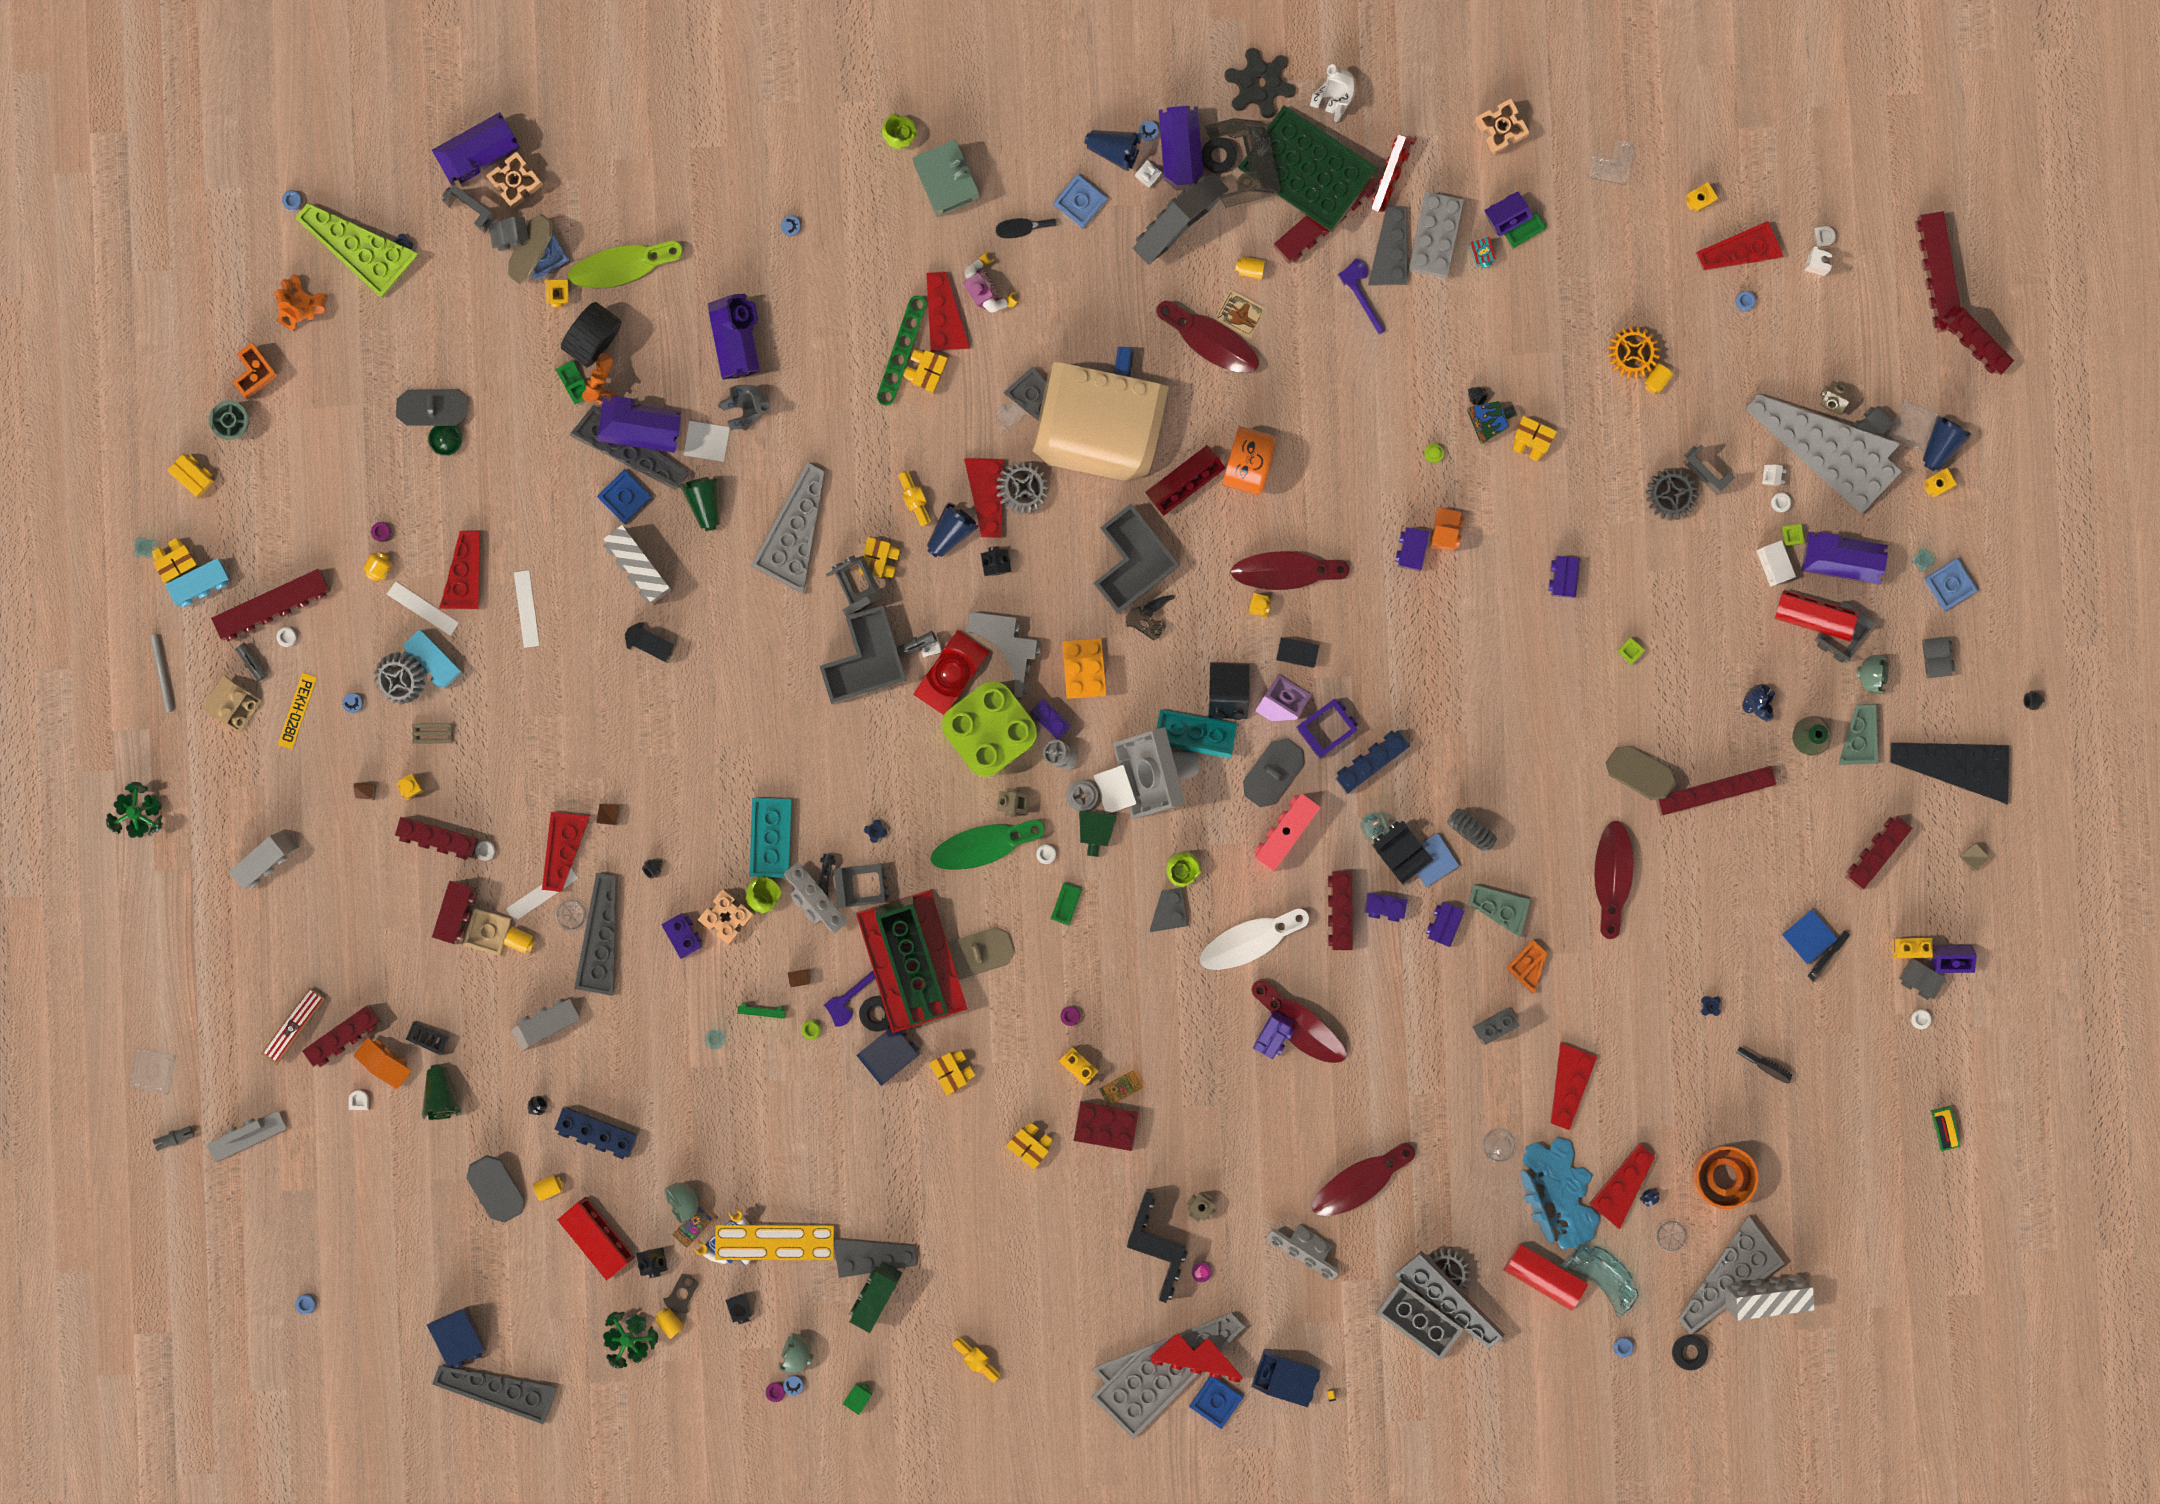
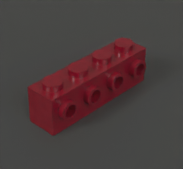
(1978, 340)
(1185, 480)
(437, 837)
(1878, 853)
(1341, 908)
(340, 1036)

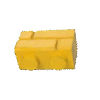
(191, 475)

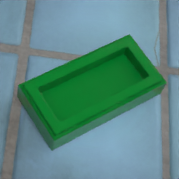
(1525, 231)
(1066, 904)

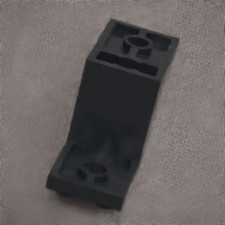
(1157, 1246)

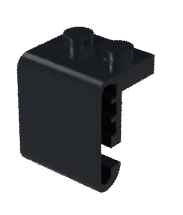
(1228, 691)
(1401, 852)

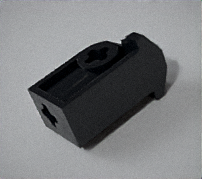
(648, 642)

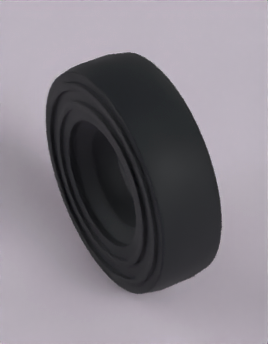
(1222, 143)
(866, 1020)
(1689, 1364)

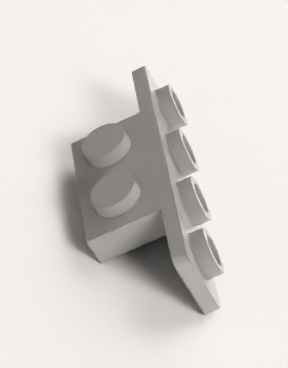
(813, 899)
(250, 1134)
(1306, 1248)

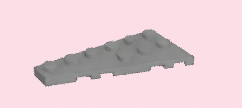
(790, 540)
(1743, 1260)

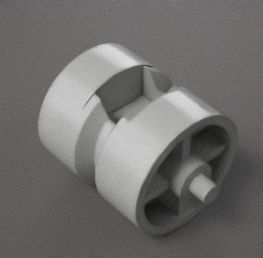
(1060, 754)

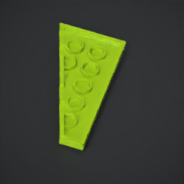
(365, 253)

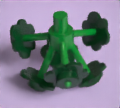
(126, 805)
(619, 1338)

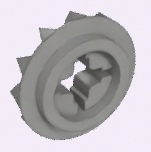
(1090, 800)

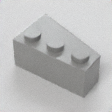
(264, 859)
(545, 1023)

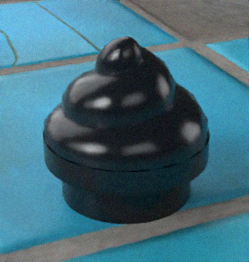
(1477, 395)
(2033, 700)
(652, 868)
(537, 1105)

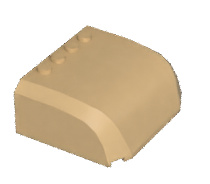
(1099, 422)

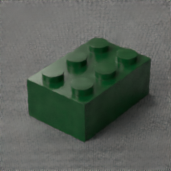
(874, 1296)

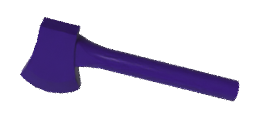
(1349, 276)
(835, 1006)

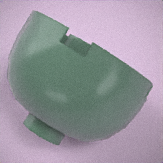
(229, 420)
(1874, 673)
(683, 1201)
(795, 1354)

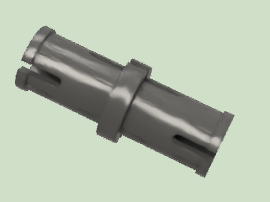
(917, 644)
(258, 673)
(173, 1138)

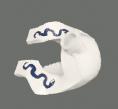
(1340, 86)

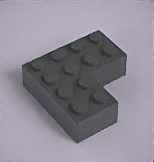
(1178, 217)
(1143, 562)
(876, 660)

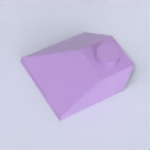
(1283, 701)

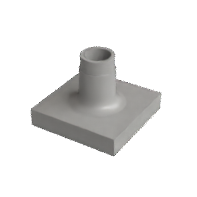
(1154, 771)

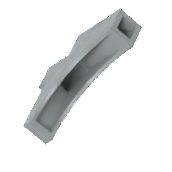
(1001, 632)

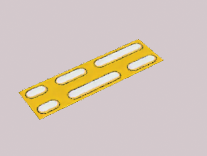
(773, 1242)

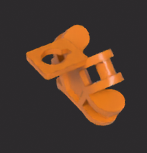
(297, 304)
(595, 386)

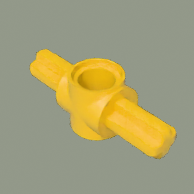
(914, 498)
(976, 1359)

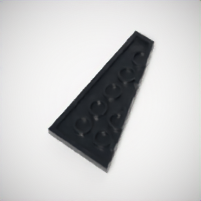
(1969, 767)

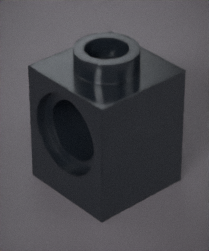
(739, 1299)

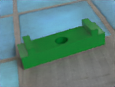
(779, 1013)

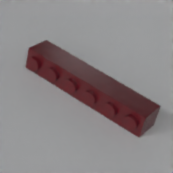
(1306, 231)
(1939, 266)
(271, 604)
(1716, 790)

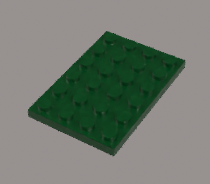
(1315, 169)

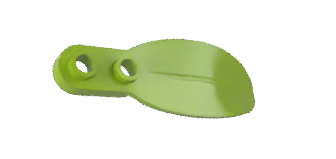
(621, 264)

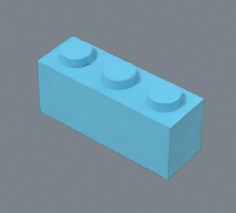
(198, 583)
(432, 659)

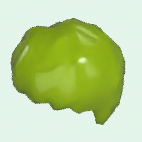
(898, 131)
(1183, 868)
(763, 894)

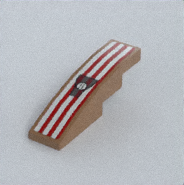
(293, 1026)

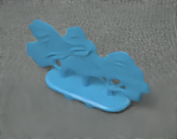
(1563, 1189)

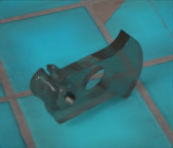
(1136, 615)
(681, 1305)

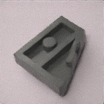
(1169, 911)

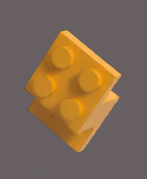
(1084, 668)

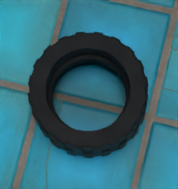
(591, 334)

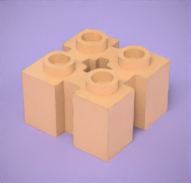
(1504, 114)
(526, 183)
(727, 929)

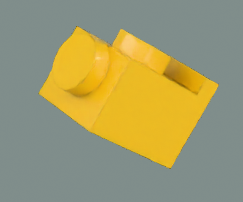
(1709, 197)
(561, 286)
(1947, 480)
(1260, 605)
(409, 786)

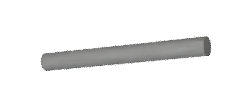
(161, 673)

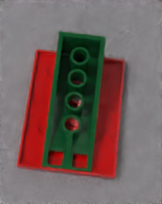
(916, 977)

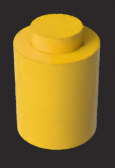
(1250, 267)
(1658, 379)
(519, 940)
(548, 1187)
(669, 1322)

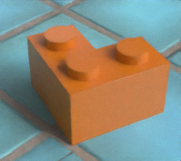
(259, 371)
(1446, 531)
(382, 1062)

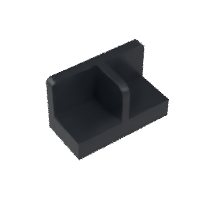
(1297, 652)

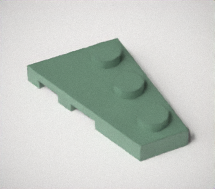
(1861, 740)
(1501, 907)

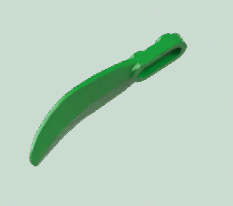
(983, 845)

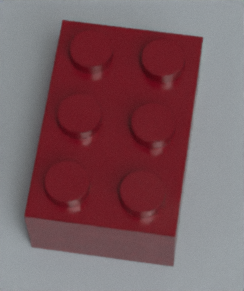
(455, 913)
(1106, 1126)

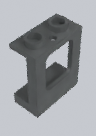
(485, 218)
(1704, 473)
(865, 598)
(1862, 627)
(844, 887)
(1488, 1029)

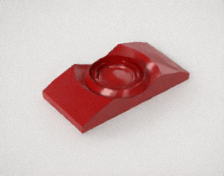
(951, 673)

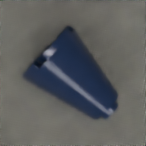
(1115, 146)
(1943, 442)
(950, 530)

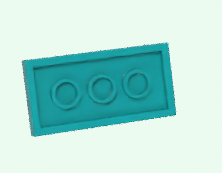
(1198, 733)
(770, 837)

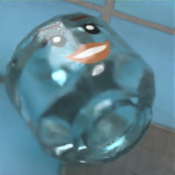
(1373, 825)

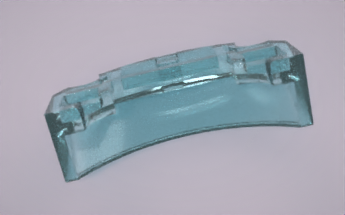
(1606, 1273)

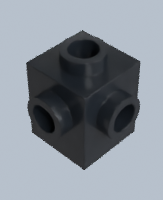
(995, 561)
(652, 1262)

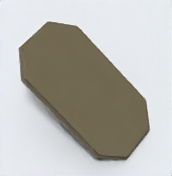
(528, 255)
(1640, 772)
(980, 952)

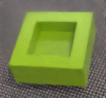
(1792, 535)
(1630, 651)

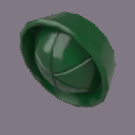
(445, 440)

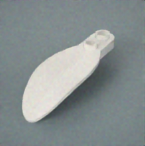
(1249, 940)

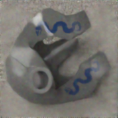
(753, 402)

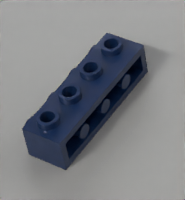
(1372, 762)
(596, 1132)

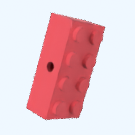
(1295, 820)

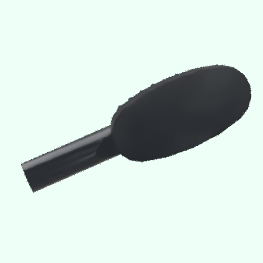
(1020, 227)
(1827, 957)
(1767, 1067)

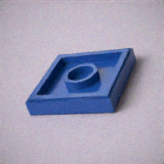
(624, 496)
(1809, 936)
(1216, 1401)

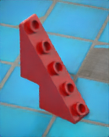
(1203, 1358)

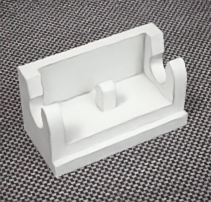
(1815, 262)
(1776, 563)

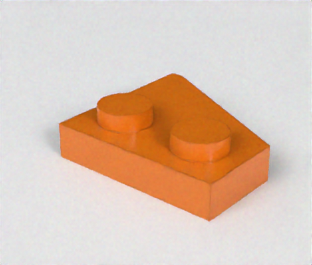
(1528, 965)

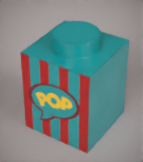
(1482, 252)

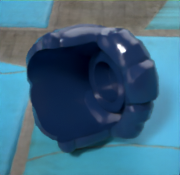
(1758, 701)

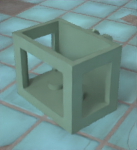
(946, 178)

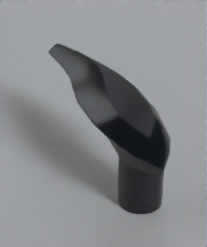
(1156, 604)

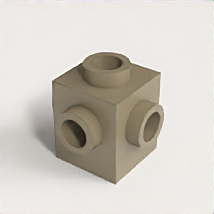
(1836, 397)
(1013, 802)
(1204, 1199)

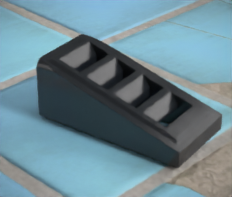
(443, 1042)

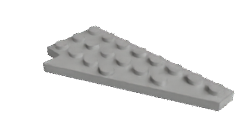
(1842, 455)
(1140, 1390)

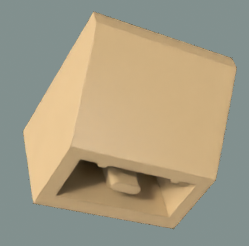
(231, 704)

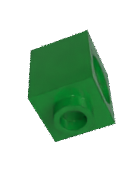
(858, 1398)

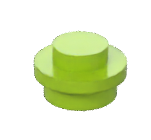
(1433, 453)
(811, 1029)

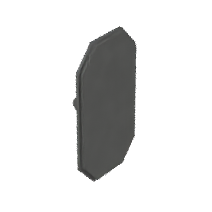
(431, 407)
(1273, 772)
(495, 1188)

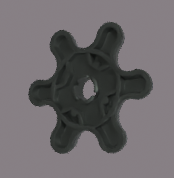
(1252, 94)

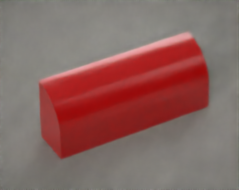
(1817, 615)
(596, 1238)
(1545, 1277)

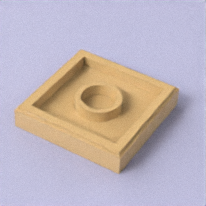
(487, 931)

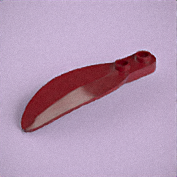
(1211, 339)
(1285, 570)
(1613, 875)
(1310, 1032)
(1360, 1182)

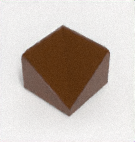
(364, 791)
(607, 814)
(798, 978)

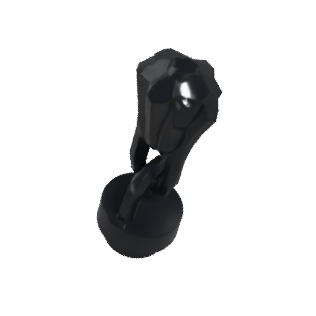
(826, 859)

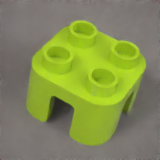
(989, 729)

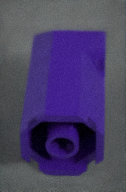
(1181, 146)
(475, 149)
(733, 335)
(638, 425)
(1844, 558)

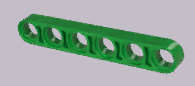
(899, 350)

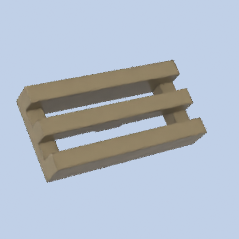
(432, 741)

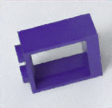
(1309, 738)

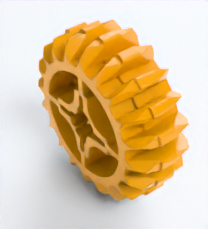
(1627, 345)

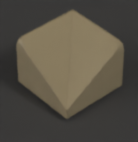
(1974, 856)

